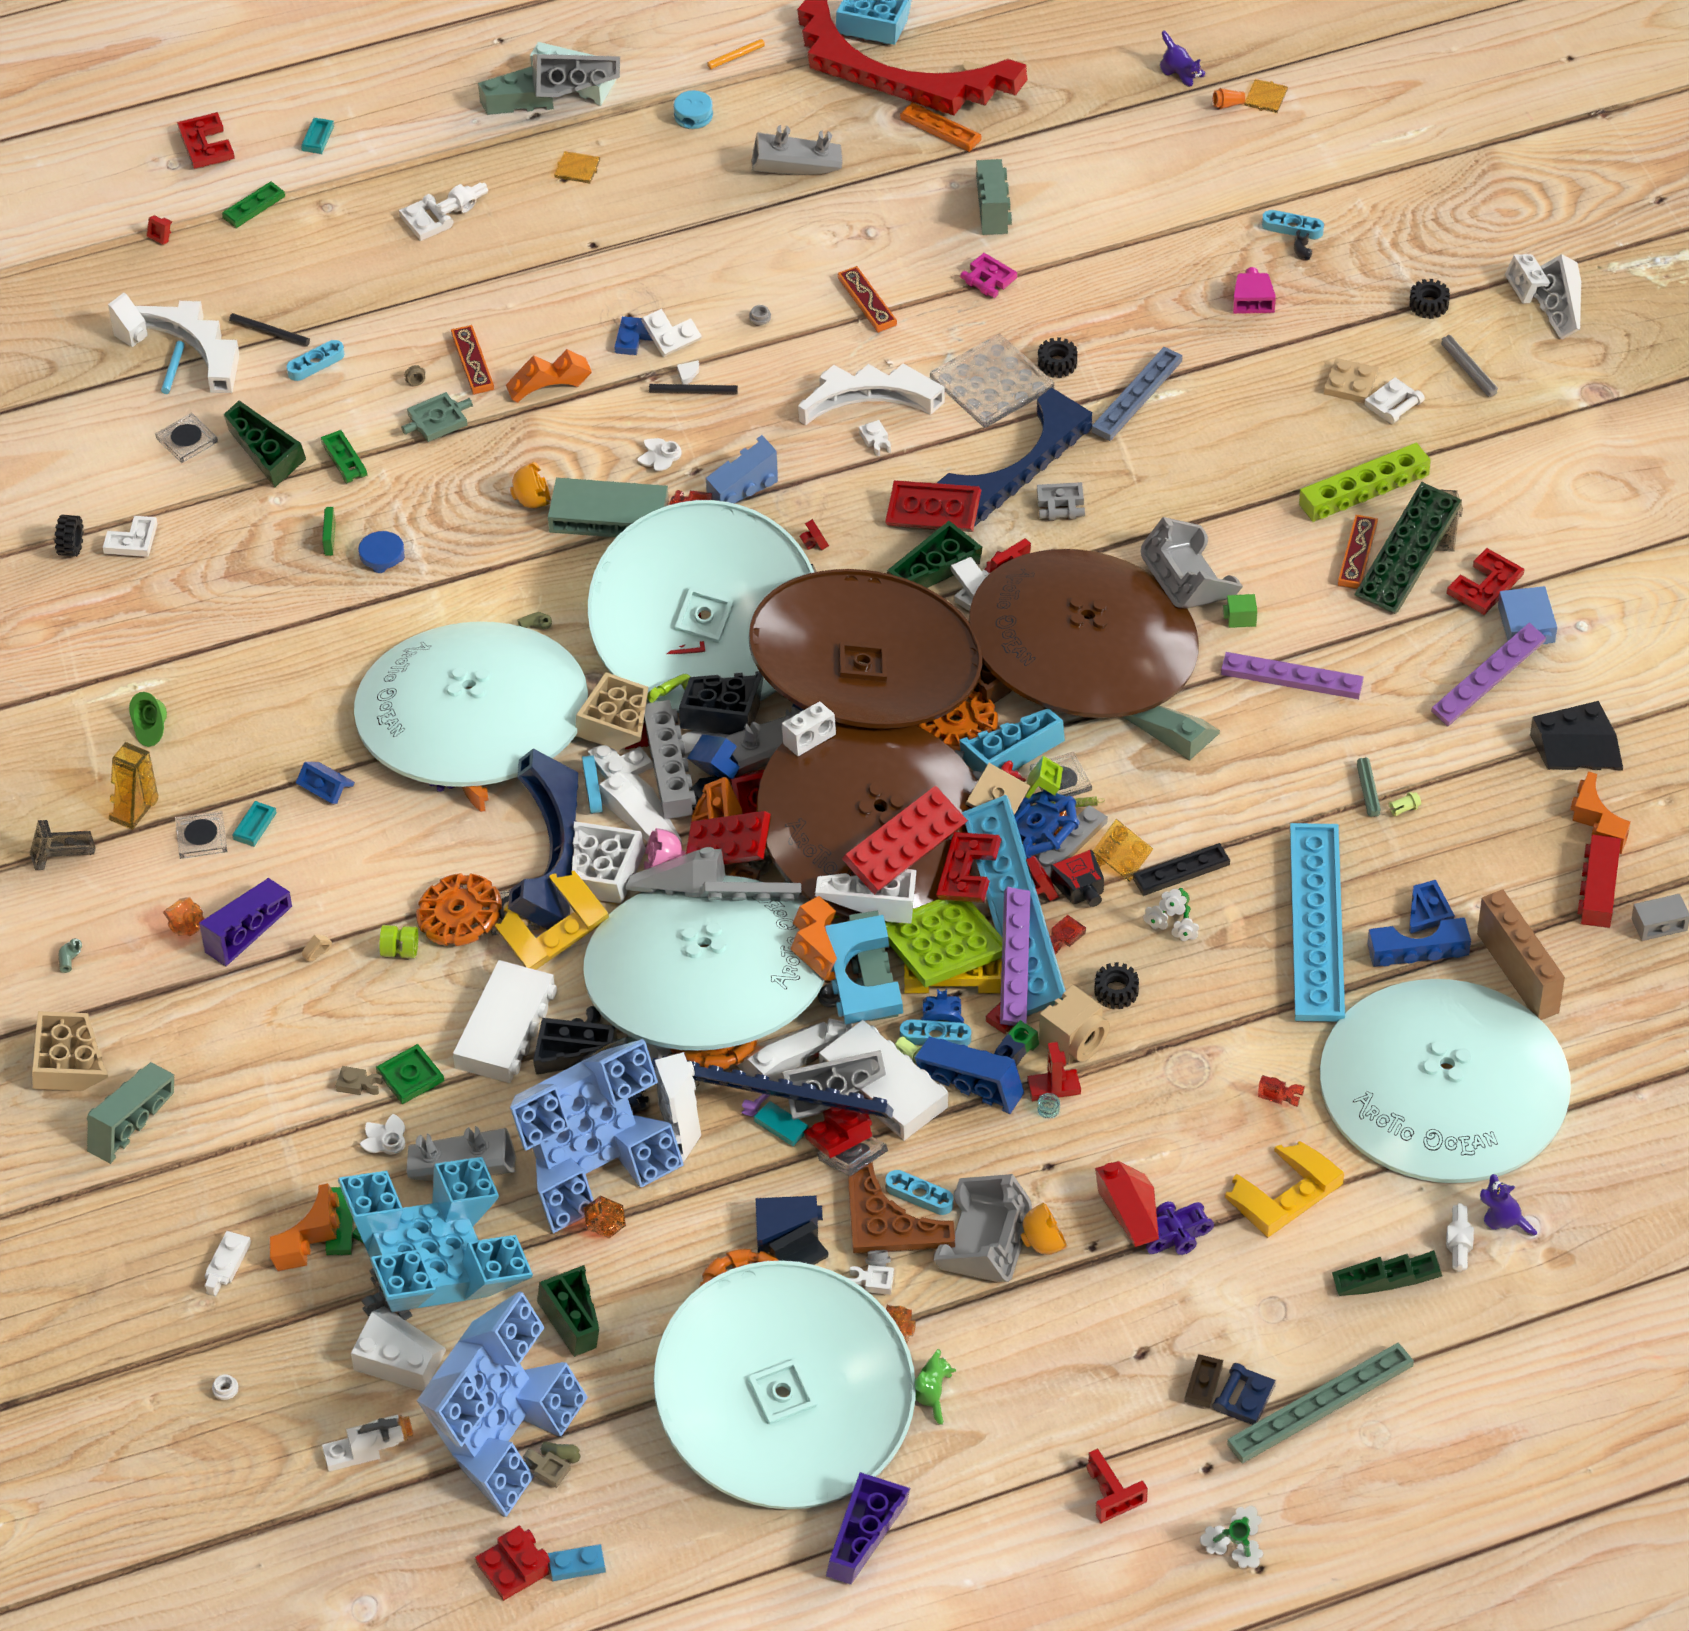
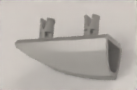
(795, 155)
(758, 743)
(492, 1145)

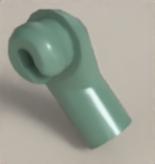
(67, 953)

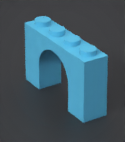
(860, 1001)

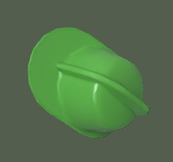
(148, 718)

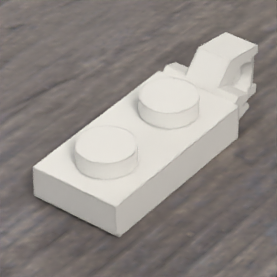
(226, 1261)

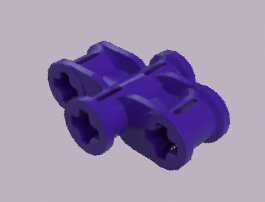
(1179, 1227)

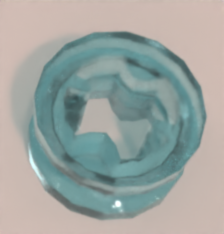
(1048, 1098)

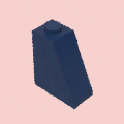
(782, 1216)

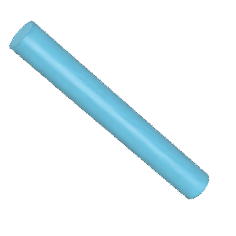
(174, 362)

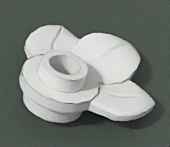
(660, 453)
(381, 1136)

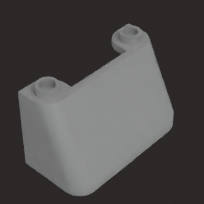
(1177, 563)
(987, 1229)

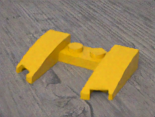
(537, 951)
(985, 977)
(1270, 1215)

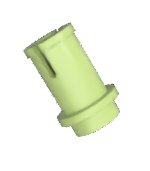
(1406, 803)
(907, 1048)

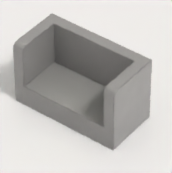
(1660, 917)

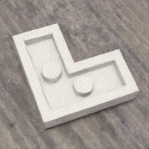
(669, 338)
(133, 543)
(610, 762)

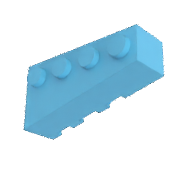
(1014, 742)

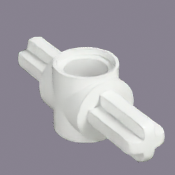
(461, 198)
(1459, 1237)

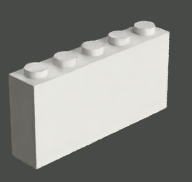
(504, 1021)
(905, 1086)

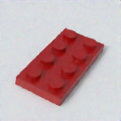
(932, 505)
(739, 836)

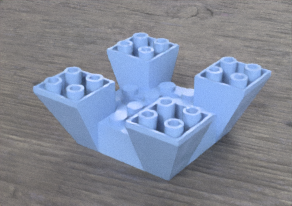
(587, 1121)
(486, 1395)

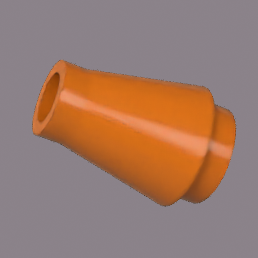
(1226, 98)

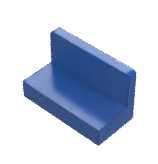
(323, 781)

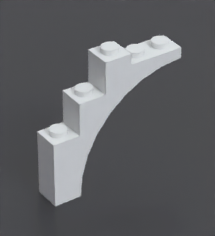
(204, 335)
(869, 385)

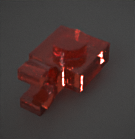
(1067, 932)
(1276, 1091)

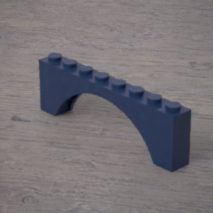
(1062, 426)
(555, 793)

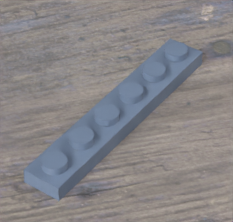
(1137, 393)

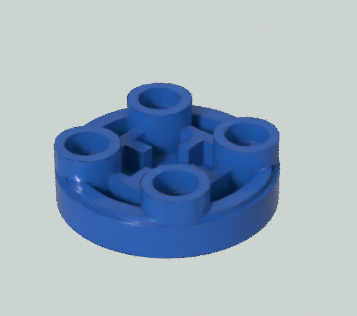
(381, 550)

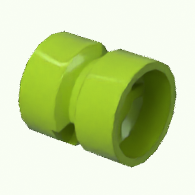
(390, 941)

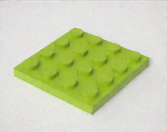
(944, 940)

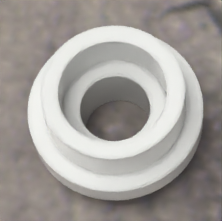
(225, 1381)

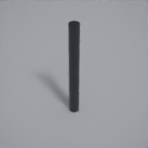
(269, 329)
(693, 388)

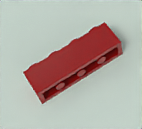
(1600, 881)

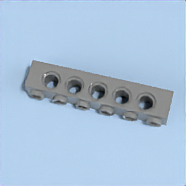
(668, 761)

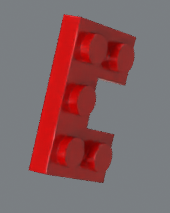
(199, 151)
(1501, 577)
(955, 879)

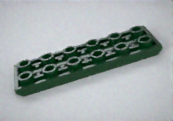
(1409, 548)

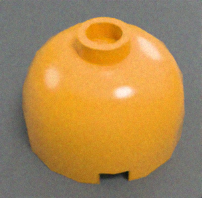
(529, 487)
(1042, 1231)

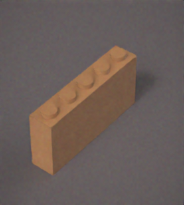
(1520, 955)

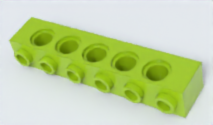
(1364, 482)

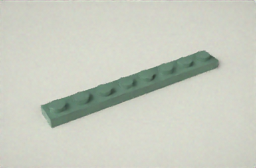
(1320, 1402)

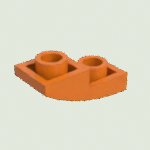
(476, 796)

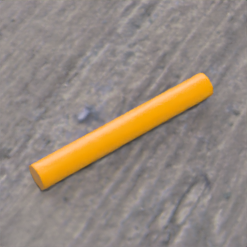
(735, 54)

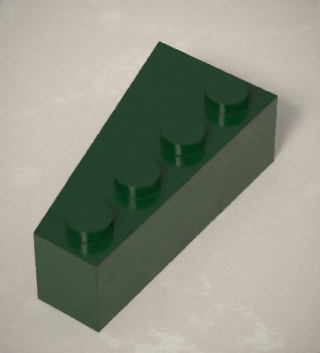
(266, 444)
(933, 557)

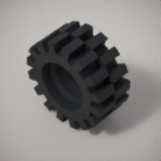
(1429, 307)
(1057, 366)
(69, 535)
(1113, 996)

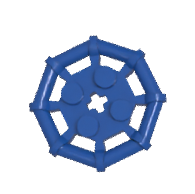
(1049, 821)

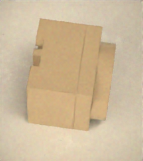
(1075, 1025)

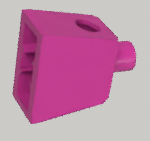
(1253, 293)

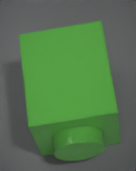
(1241, 610)

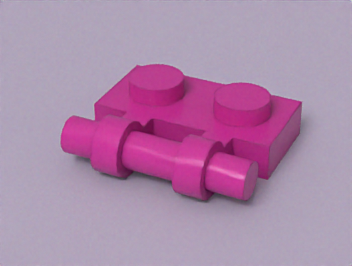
(993, 271)

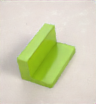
(1045, 775)

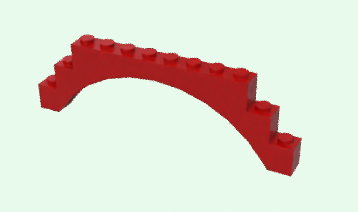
(938, 91)

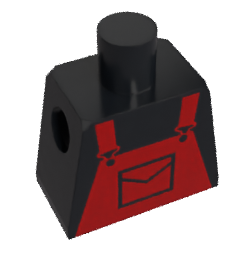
(1079, 878)

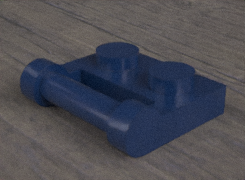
(1252, 1398)

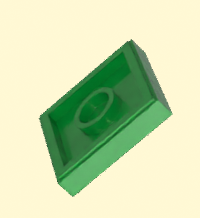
(410, 1074)

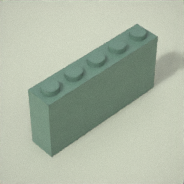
(601, 506)

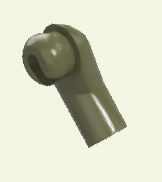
(537, 620)
(563, 1451)

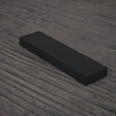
(1181, 869)

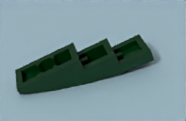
(1386, 1275)

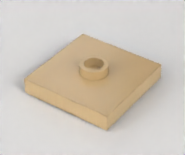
(995, 784)

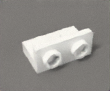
(1525, 276)

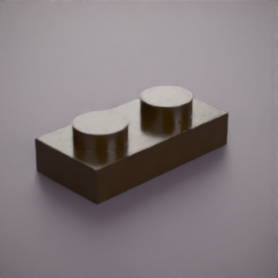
(1203, 1381)

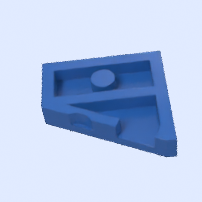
(1428, 907)

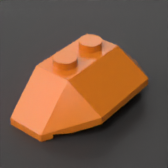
(717, 801)

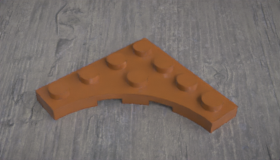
(885, 1225)

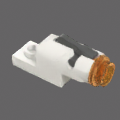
(366, 1441)

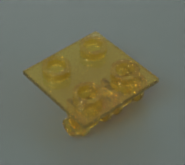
(1122, 850)

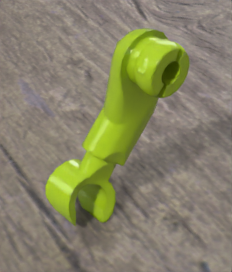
(668, 686)

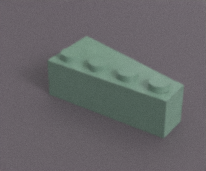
(993, 197)
(871, 965)
(127, 1110)

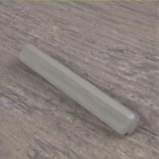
(1469, 365)

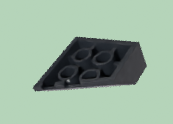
(720, 703)
(1576, 738)

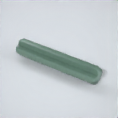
(1368, 787)

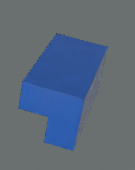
(713, 756)

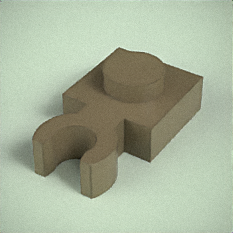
(355, 1080)

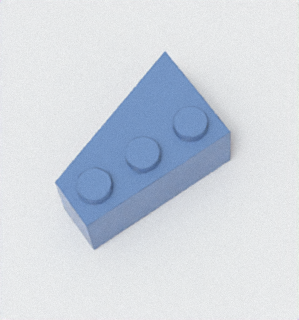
(746, 474)

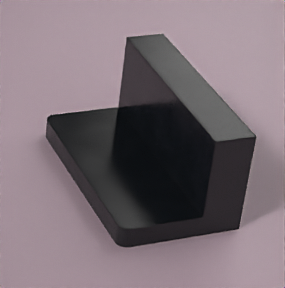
(800, 1246)

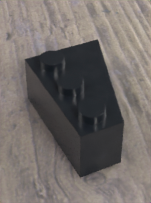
(566, 1042)

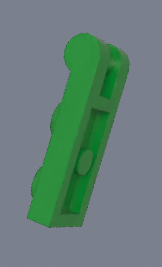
(343, 456)

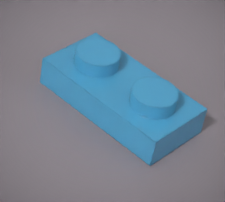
(577, 1562)

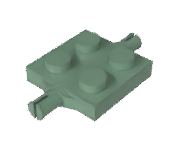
(437, 416)

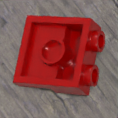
(839, 1131)
(513, 1562)

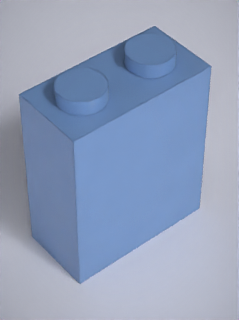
(1525, 606)

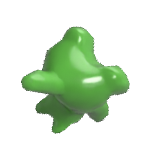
(929, 1383)

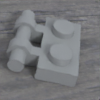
(1060, 495)

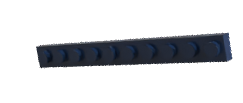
(785, 1089)

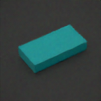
(317, 135)
(254, 823)
(780, 1123)

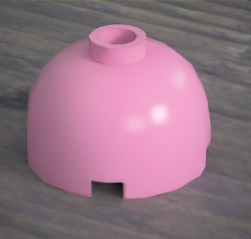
(662, 847)

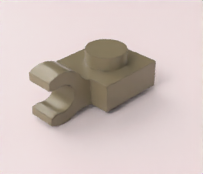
(549, 1468)

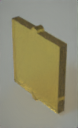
(1266, 96)
(577, 167)

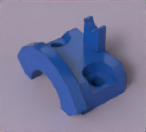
(942, 1008)

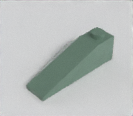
(1176, 729)

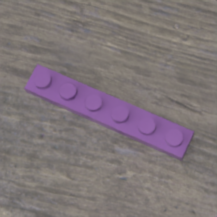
(1488, 674)
(1292, 675)
(1015, 956)

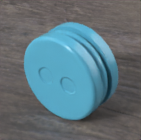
(693, 109)

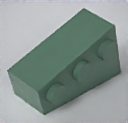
(511, 92)

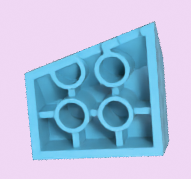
(873, 19)

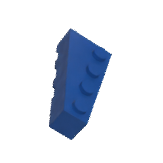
(972, 1071)

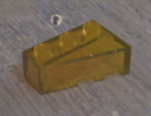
(134, 785)

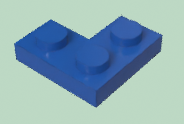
(629, 335)

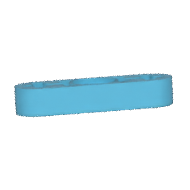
(1279, 216)
(328, 353)
(592, 784)
(919, 1025)
(927, 1201)

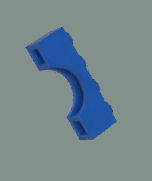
(1391, 947)

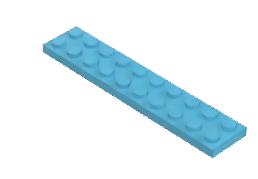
(1013, 871)
(1317, 922)

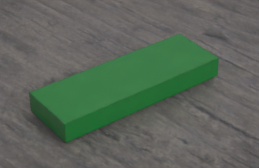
(253, 204)
(344, 1235)

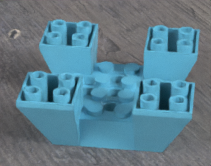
(431, 1250)

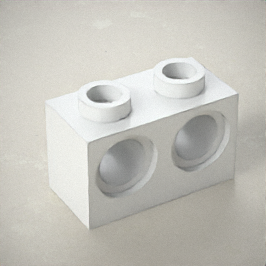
(808, 728)

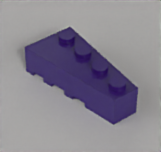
(243, 920)
(867, 1520)

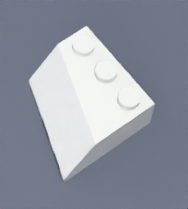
(606, 858)
(678, 1100)
(396, 1351)

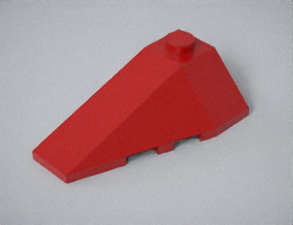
(1130, 1200)

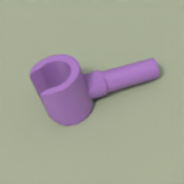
(751, 1107)

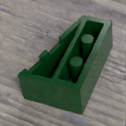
(570, 1309)

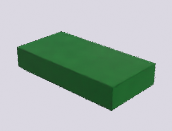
(328, 531)

